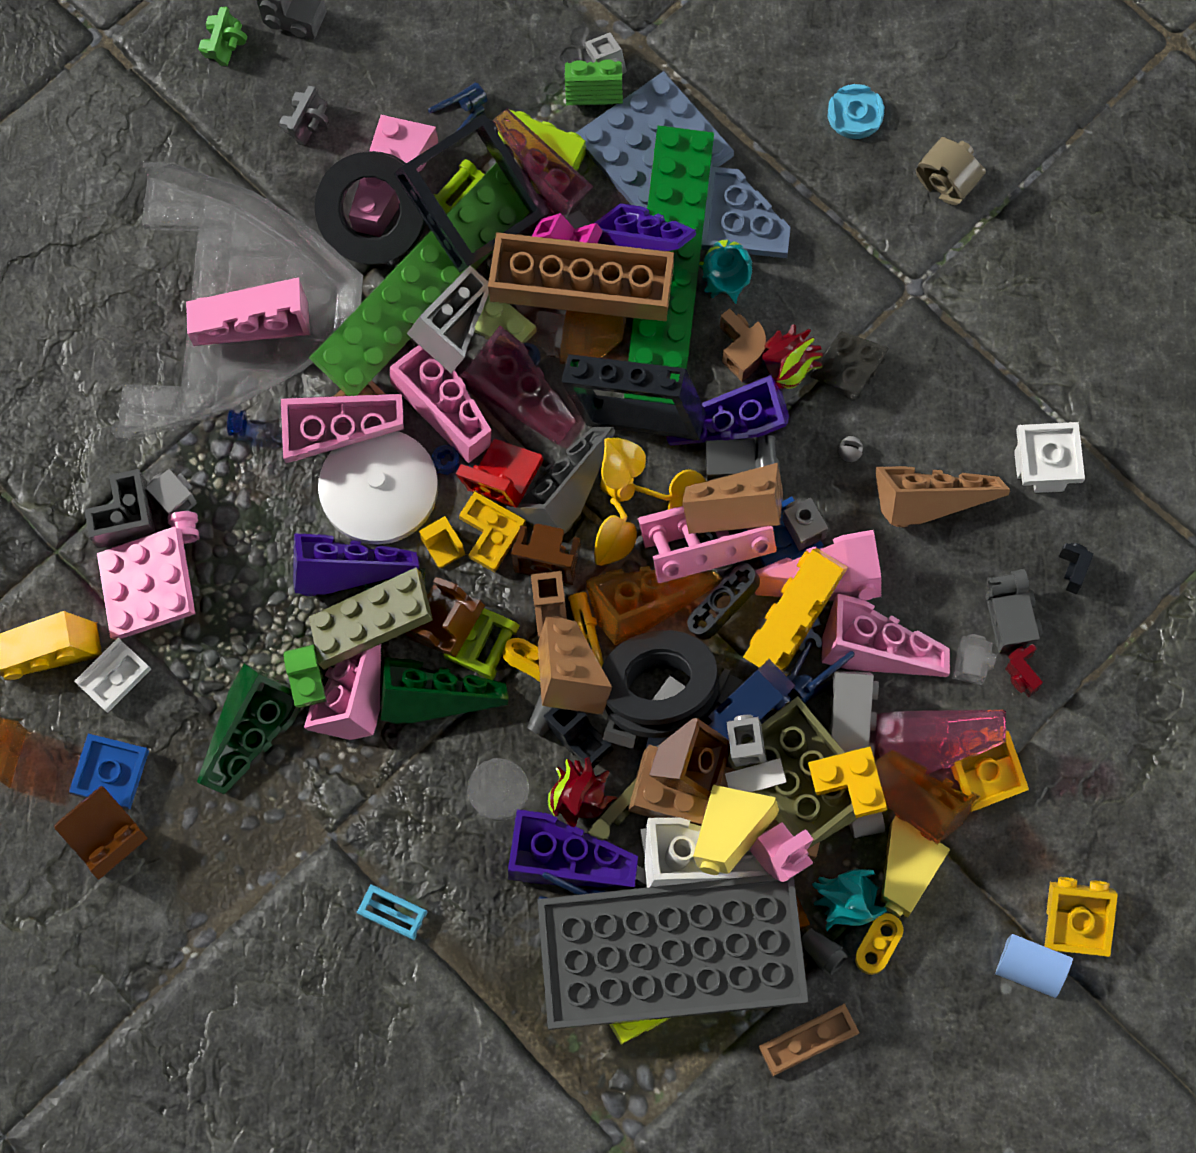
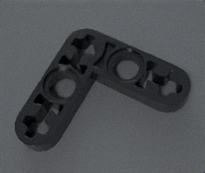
(730, 578)

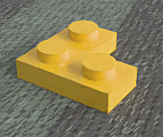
(498, 526)
(852, 771)

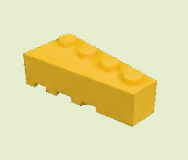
(797, 610)

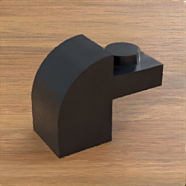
(578, 734)

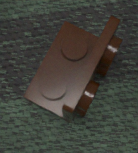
(100, 832)

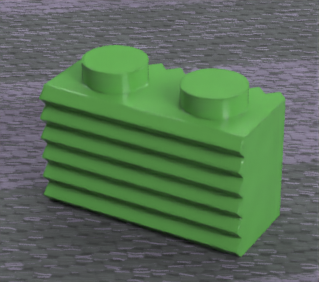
(593, 83)

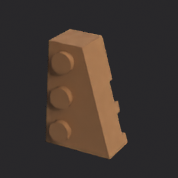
(735, 501)
(569, 669)

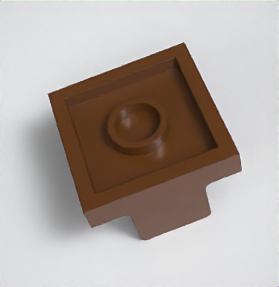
(545, 553)
(453, 618)

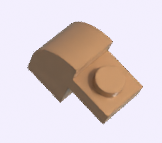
(746, 351)
(548, 597)

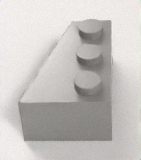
(451, 319)
(852, 709)

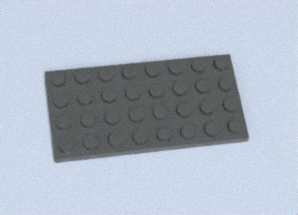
(671, 951)

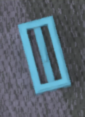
(415, 923)

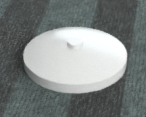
(379, 488)

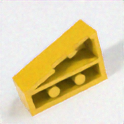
(48, 645)

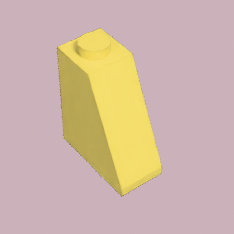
(731, 827)
(908, 867)

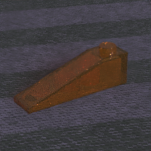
(636, 601)

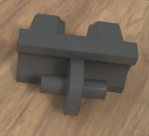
(307, 116)

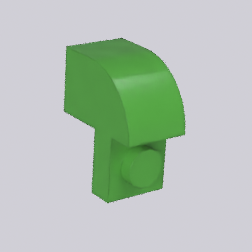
(304, 676)

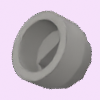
(850, 453)

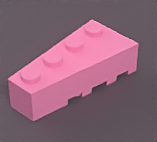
(376, 199)
(249, 314)
(330, 423)

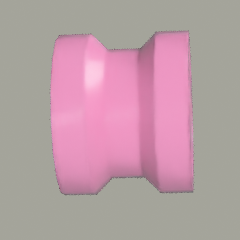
(186, 522)

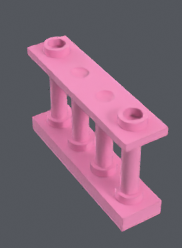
(728, 549)

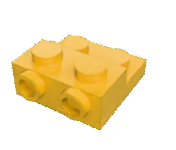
(991, 774)
(1080, 917)

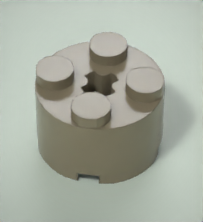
(950, 170)

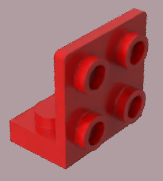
(502, 473)

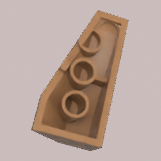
(923, 497)

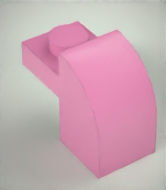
(782, 853)

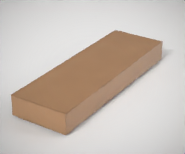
(808, 1040)

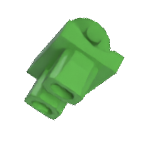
(225, 35)

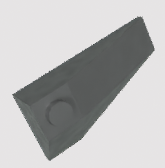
(563, 491)

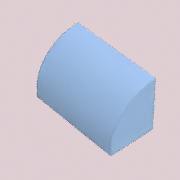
(1033, 965)

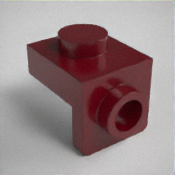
(1021, 674)

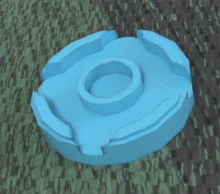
(855, 111)

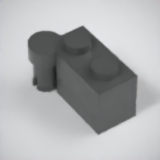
(737, 456)
(1012, 611)

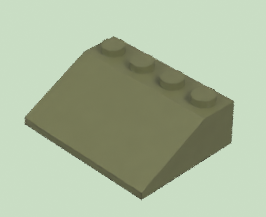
(798, 739)

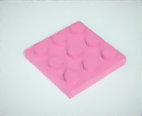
(146, 583)

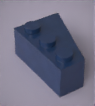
(755, 697)

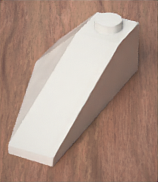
(671, 852)

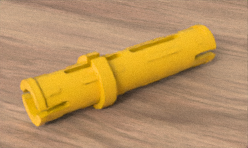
(579, 605)

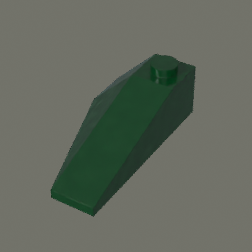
(421, 694)
(250, 719)

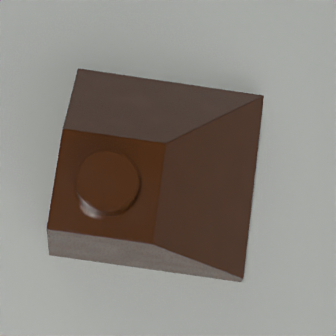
(692, 759)

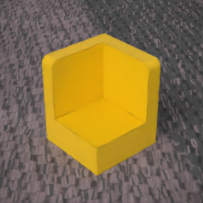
(442, 542)

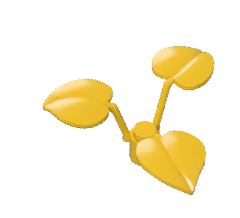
(620, 465)

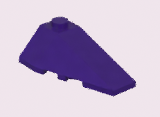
(636, 228)
(742, 413)
(330, 566)
(565, 851)

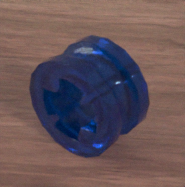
(237, 423)
(440, 452)

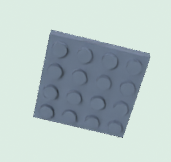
(625, 135)

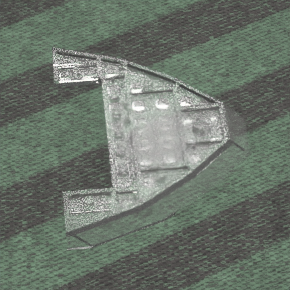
(239, 246)

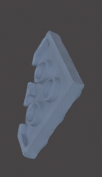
(742, 216)

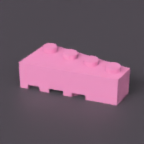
(442, 402)

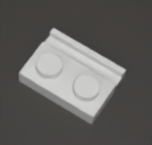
(112, 675)

